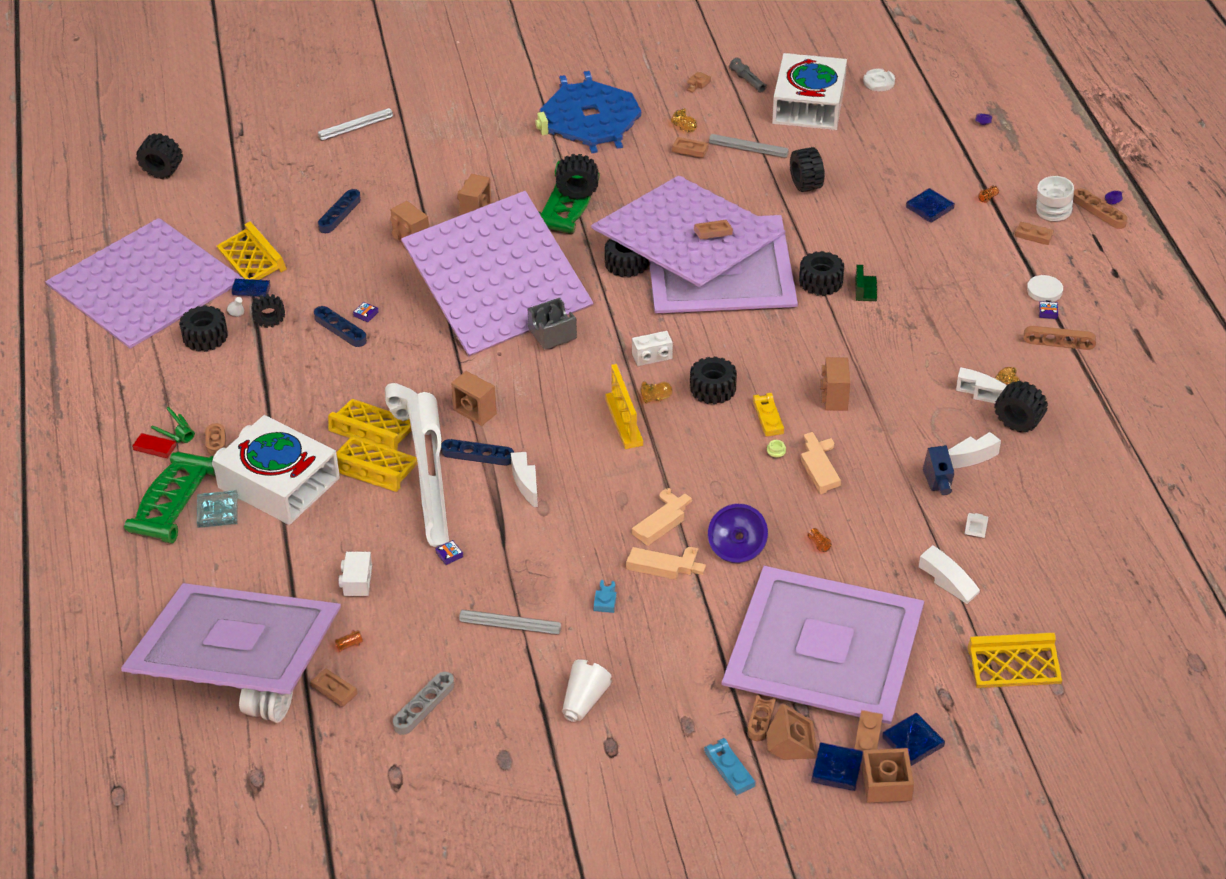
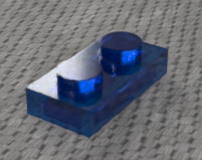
(250, 287)

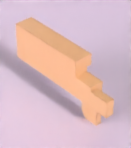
(818, 464)
(663, 519)
(664, 564)

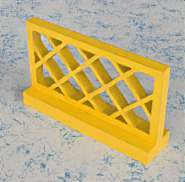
(262, 247)
(623, 411)
(368, 431)
(371, 471)
(1017, 643)

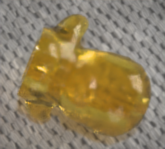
(683, 121)
(1007, 375)
(655, 392)

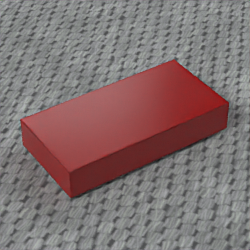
(154, 445)

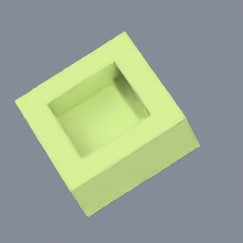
(542, 123)

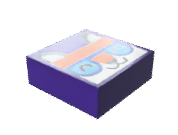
(1048, 310)
(365, 312)
(449, 552)

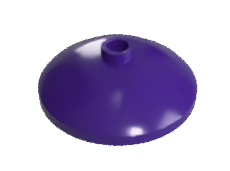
(737, 520)

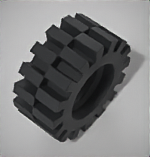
(268, 318)

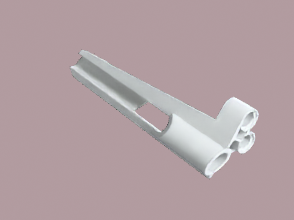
(424, 420)

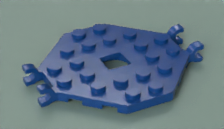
(615, 107)

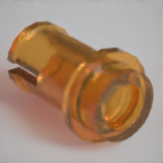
(986, 195)
(823, 543)
(349, 640)

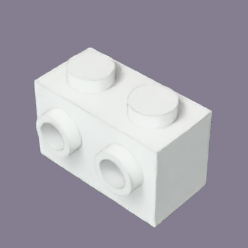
(652, 348)
(356, 573)

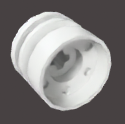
(1054, 198)
(267, 704)

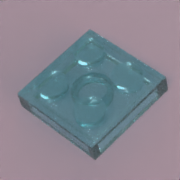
(217, 509)

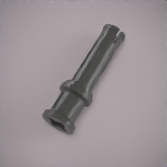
(743, 71)

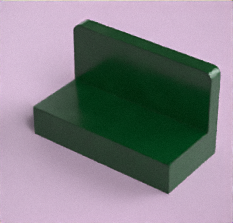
(865, 285)

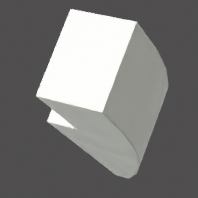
(981, 385)
(974, 451)
(524, 477)
(948, 574)

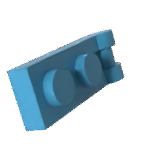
(730, 767)

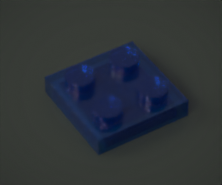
(930, 205)
(916, 736)
(837, 766)

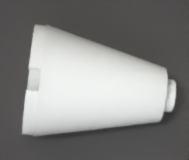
(584, 689)

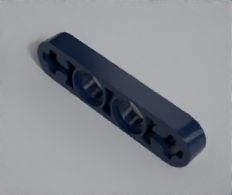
(327, 222)
(355, 336)
(477, 453)

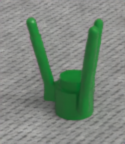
(183, 430)

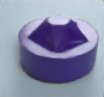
(983, 119)
(1113, 197)

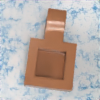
(698, 80)

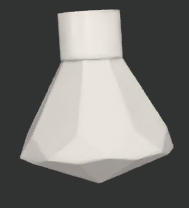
(236, 308)

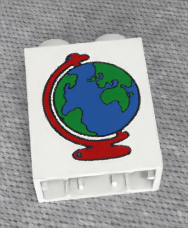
(809, 91)
(276, 469)

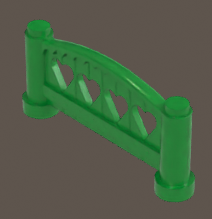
(554, 206)
(163, 526)

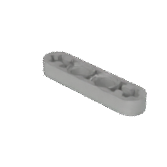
(420, 700)

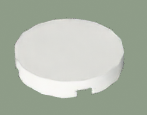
(879, 80)
(1045, 288)

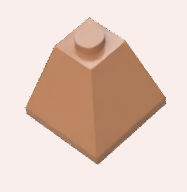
(791, 735)

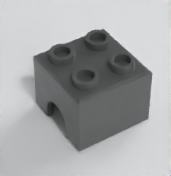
(551, 324)

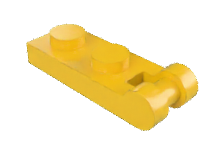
(768, 414)

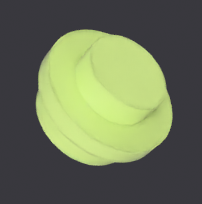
(776, 448)

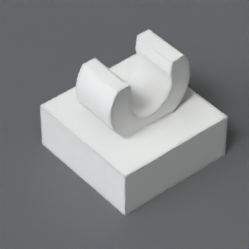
(976, 525)

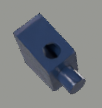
(939, 469)

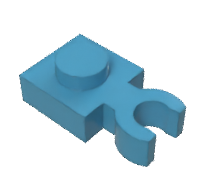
(605, 598)

